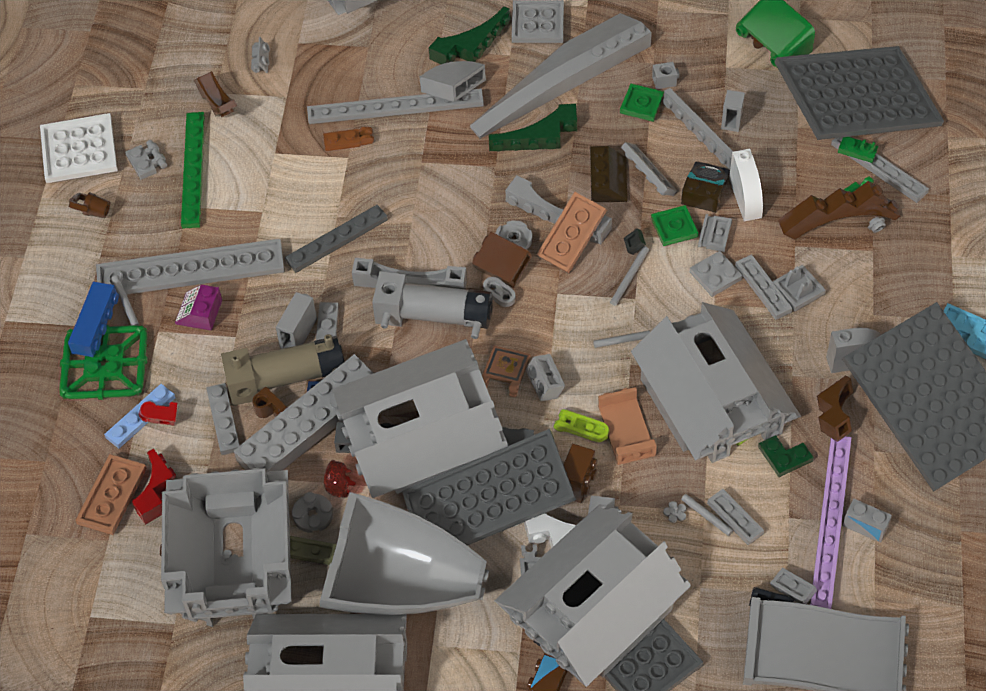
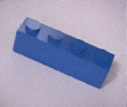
(93, 319)

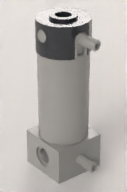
(399, 300)

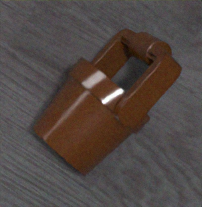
(92, 205)

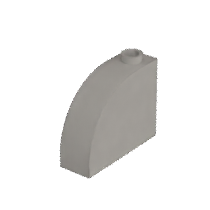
(452, 79)
(845, 342)

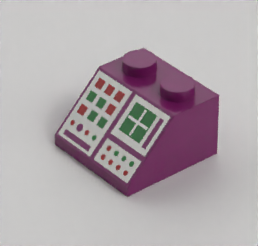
(200, 307)

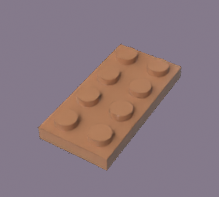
(571, 232)
(111, 494)

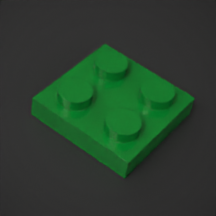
(641, 102)
(674, 225)

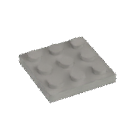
(537, 21)

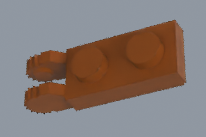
(348, 138)

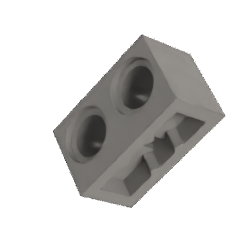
(545, 377)

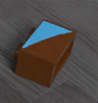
(548, 675)

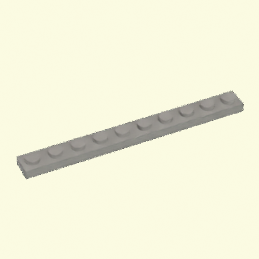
(390, 107)

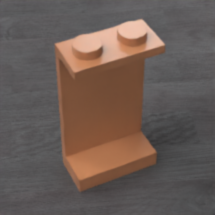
(626, 426)

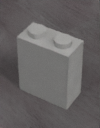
(296, 321)

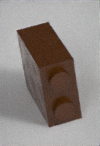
(501, 259)

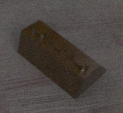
(607, 175)

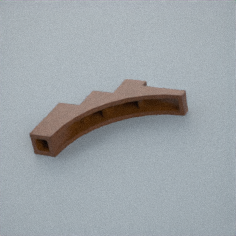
(840, 204)

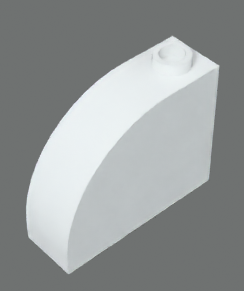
(746, 184)

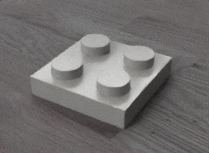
(715, 273)

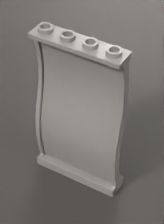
(824, 648)

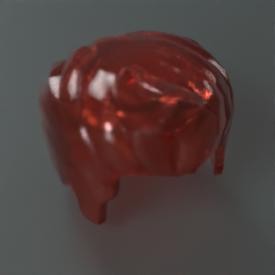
(336, 480)

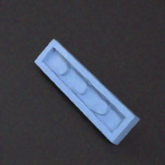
(131, 422)

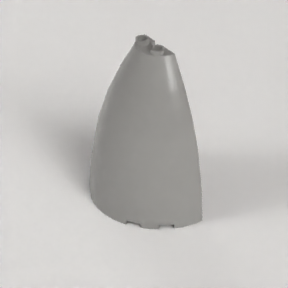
(398, 563)

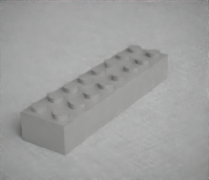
(299, 424)

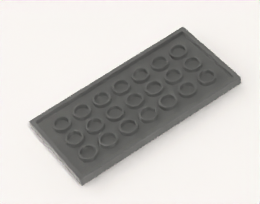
(495, 490)
(655, 662)

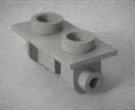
(260, 56)

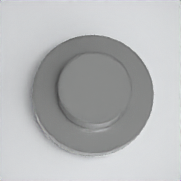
(877, 224)

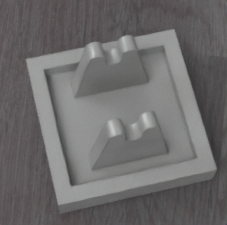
(799, 287)

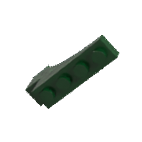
(471, 43)
(540, 135)

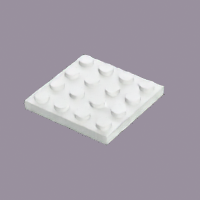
(78, 148)

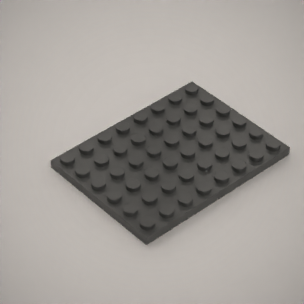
(858, 92)
(927, 393)

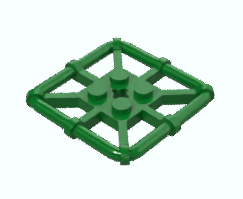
(111, 370)

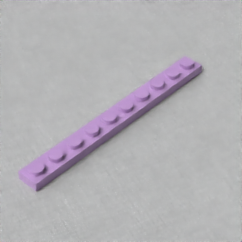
(831, 522)

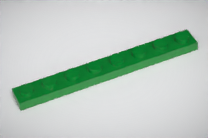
(193, 170)

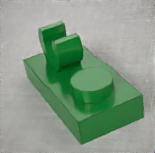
(858, 149)

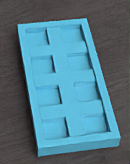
(970, 327)

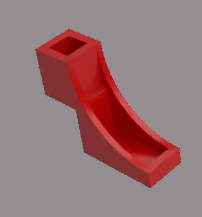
(149, 502)

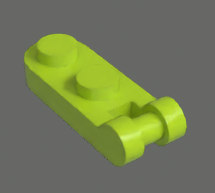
(581, 426)

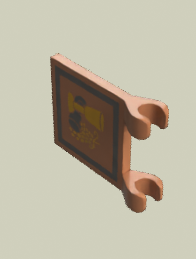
(506, 366)

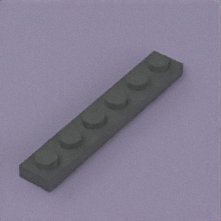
(336, 238)

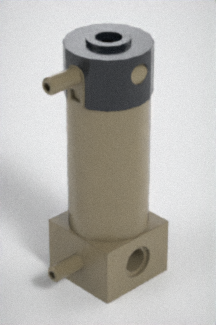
(280, 367)

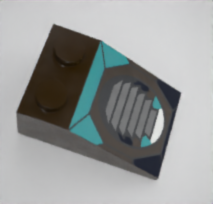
(704, 186)

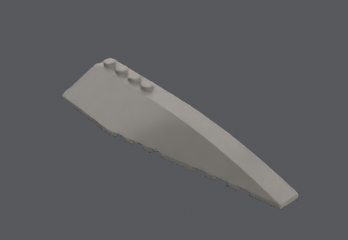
(568, 68)

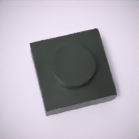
(634, 241)

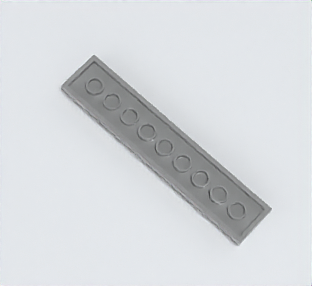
(195, 267)

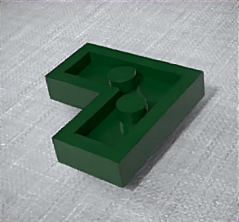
(784, 460)

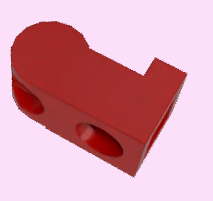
(158, 414)

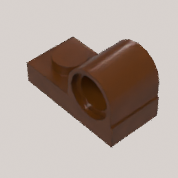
(271, 404)

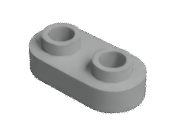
(500, 292)

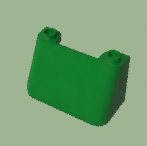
(778, 29)

